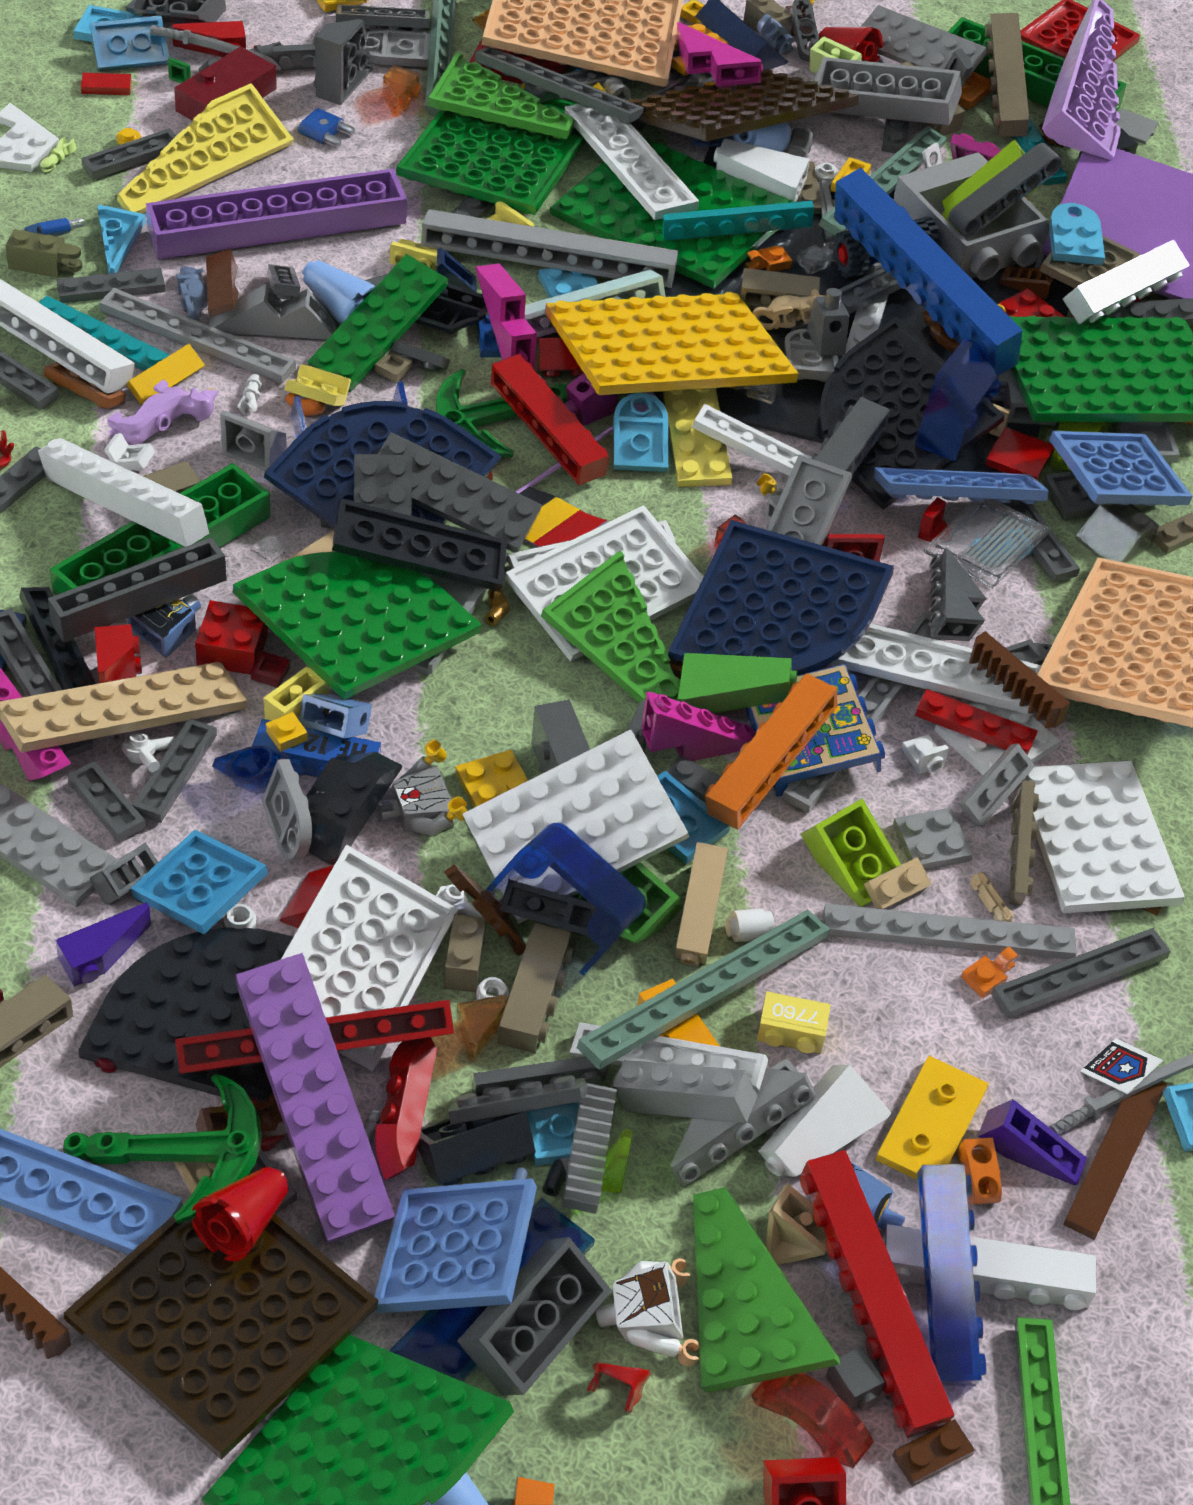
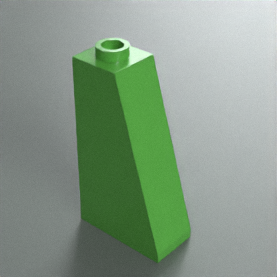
(734, 681)

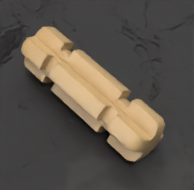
(991, 897)

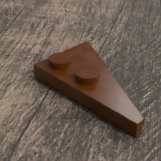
(488, 906)

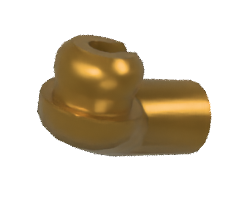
(499, 607)

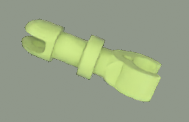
(57, 155)

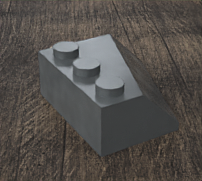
(185, 10)
(340, 60)

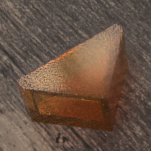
(478, 1022)

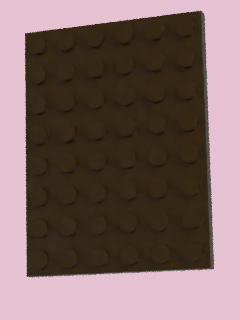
(735, 109)

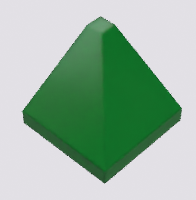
(178, 70)

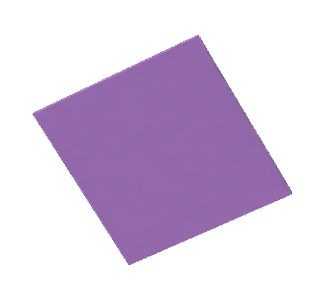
(1138, 207)

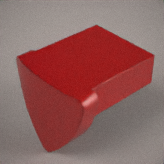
(932, 520)

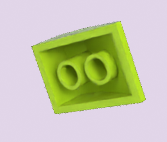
(851, 849)

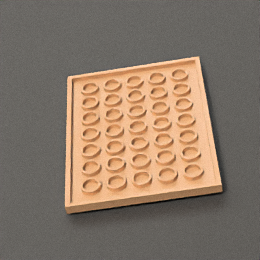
(599, 35)
(1128, 643)

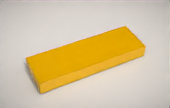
(171, 369)

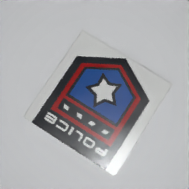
(1121, 1066)

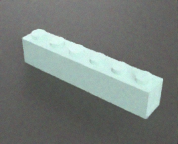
(641, 285)

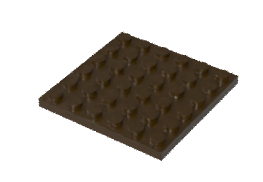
(220, 1335)

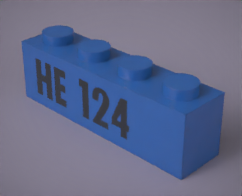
(313, 755)

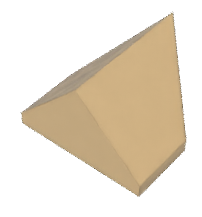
(792, 1229)

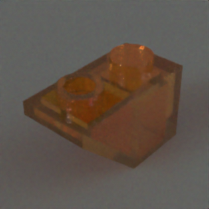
(400, 88)

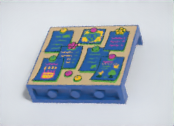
(841, 741)

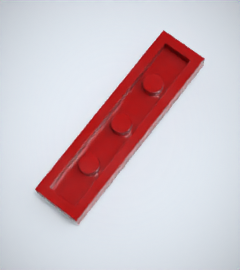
(974, 722)

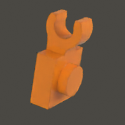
(771, 258)
(987, 974)

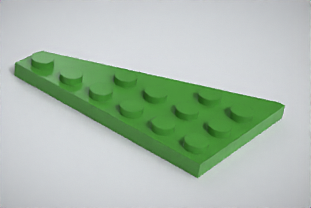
(481, 94)
(611, 627)
(747, 1310)

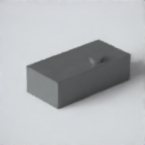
(556, 734)
(548, 1307)

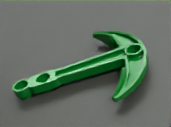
(480, 413)
(219, 1147)

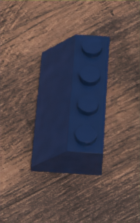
(738, 34)

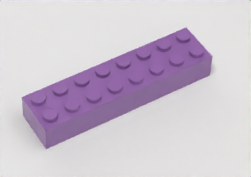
(314, 1099)

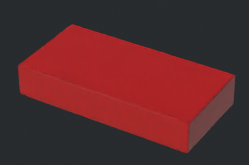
(106, 83)

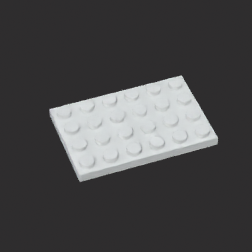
(655, 560)
(601, 795)
(1101, 839)
(369, 940)

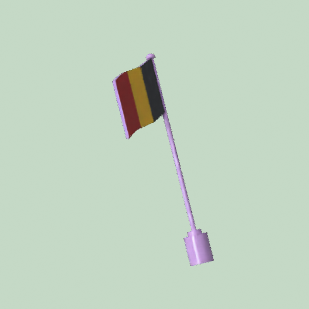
(558, 519)

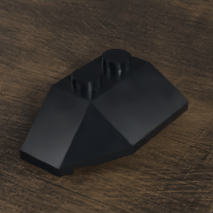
(454, 310)
(345, 800)

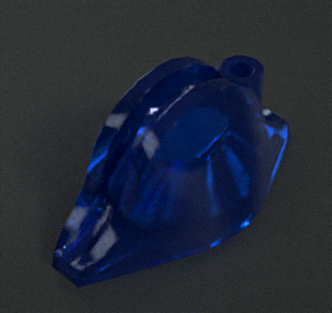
(249, 767)

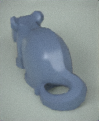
(775, 34)
(192, 291)

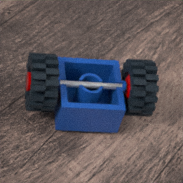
(855, 260)

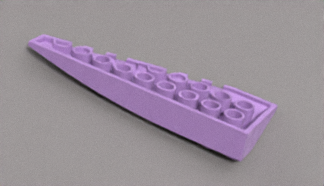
(1084, 96)

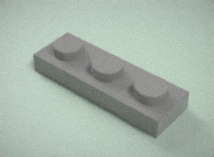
(996, 785)

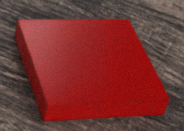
(1019, 454)

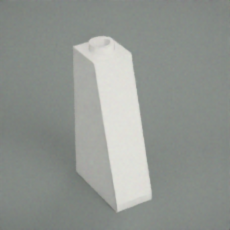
(763, 167)
(832, 1119)

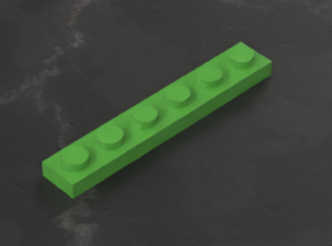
(1041, 1412)

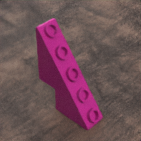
(707, 54)
(507, 313)
(690, 730)
(34, 763)

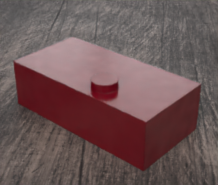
(223, 77)

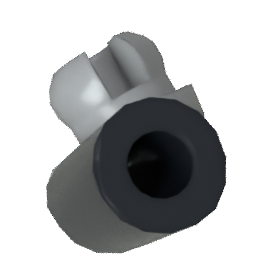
(556, 1177)

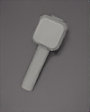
(800, 142)

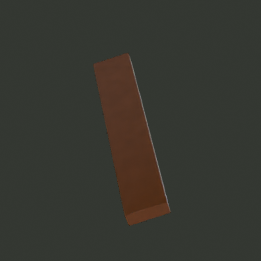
(1112, 1161)

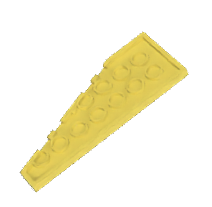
(219, 141)

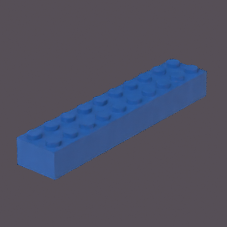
(925, 270)

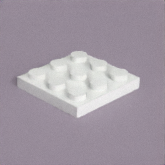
(984, 755)

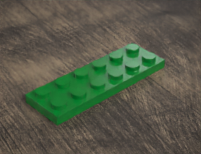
(379, 320)

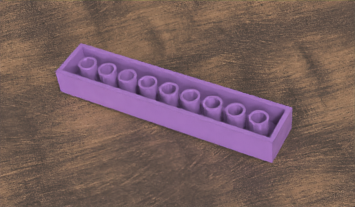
(275, 213)

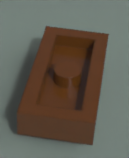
(933, 1452)

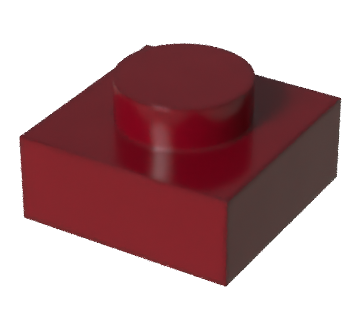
(270, 669)

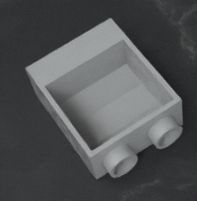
(1005, 241)

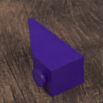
(97, 947)
(1031, 1142)

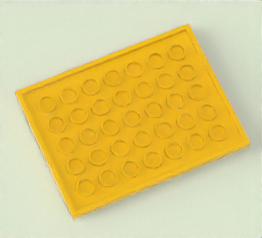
(669, 343)

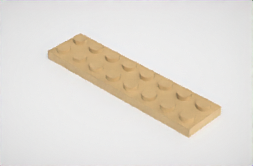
(120, 706)

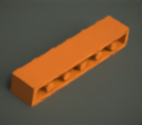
(771, 751)

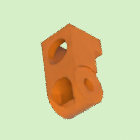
(983, 1169)

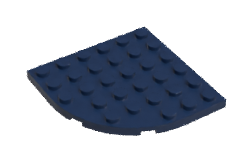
(321, 459)
(781, 600)

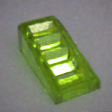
(616, 1163)

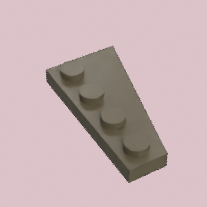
(1023, 807)

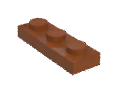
(65, 378)

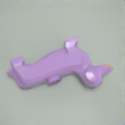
(161, 410)

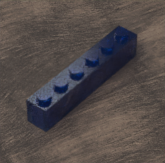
(949, 1274)

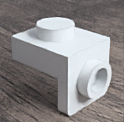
(129, 456)

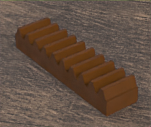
(1020, 680)
(32, 1317)

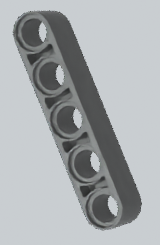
(1005, 189)

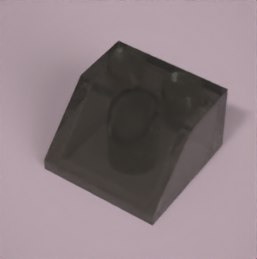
(1118, 532)

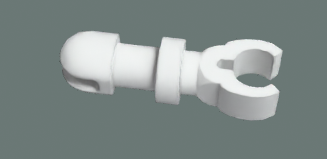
(250, 394)

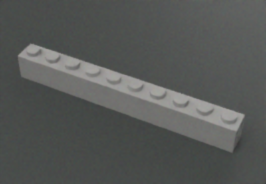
(544, 247)

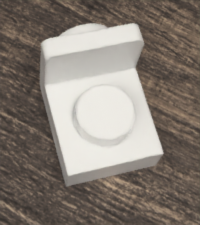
(925, 754)

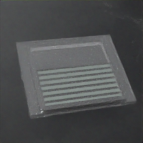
(988, 540)

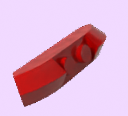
(405, 1106)

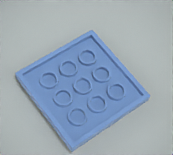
(1120, 468)
(456, 1246)

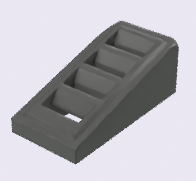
(108, 882)

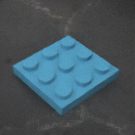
(199, 881)

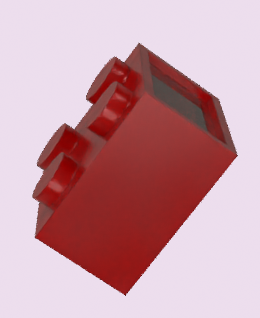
(231, 637)

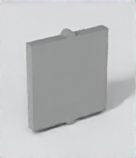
(1137, 126)

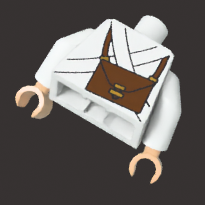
(649, 1309)

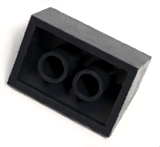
(474, 1146)

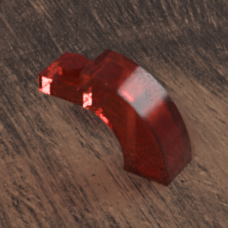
(819, 1413)

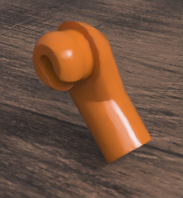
(309, 406)

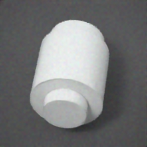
(749, 924)

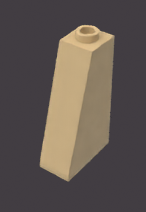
(700, 904)

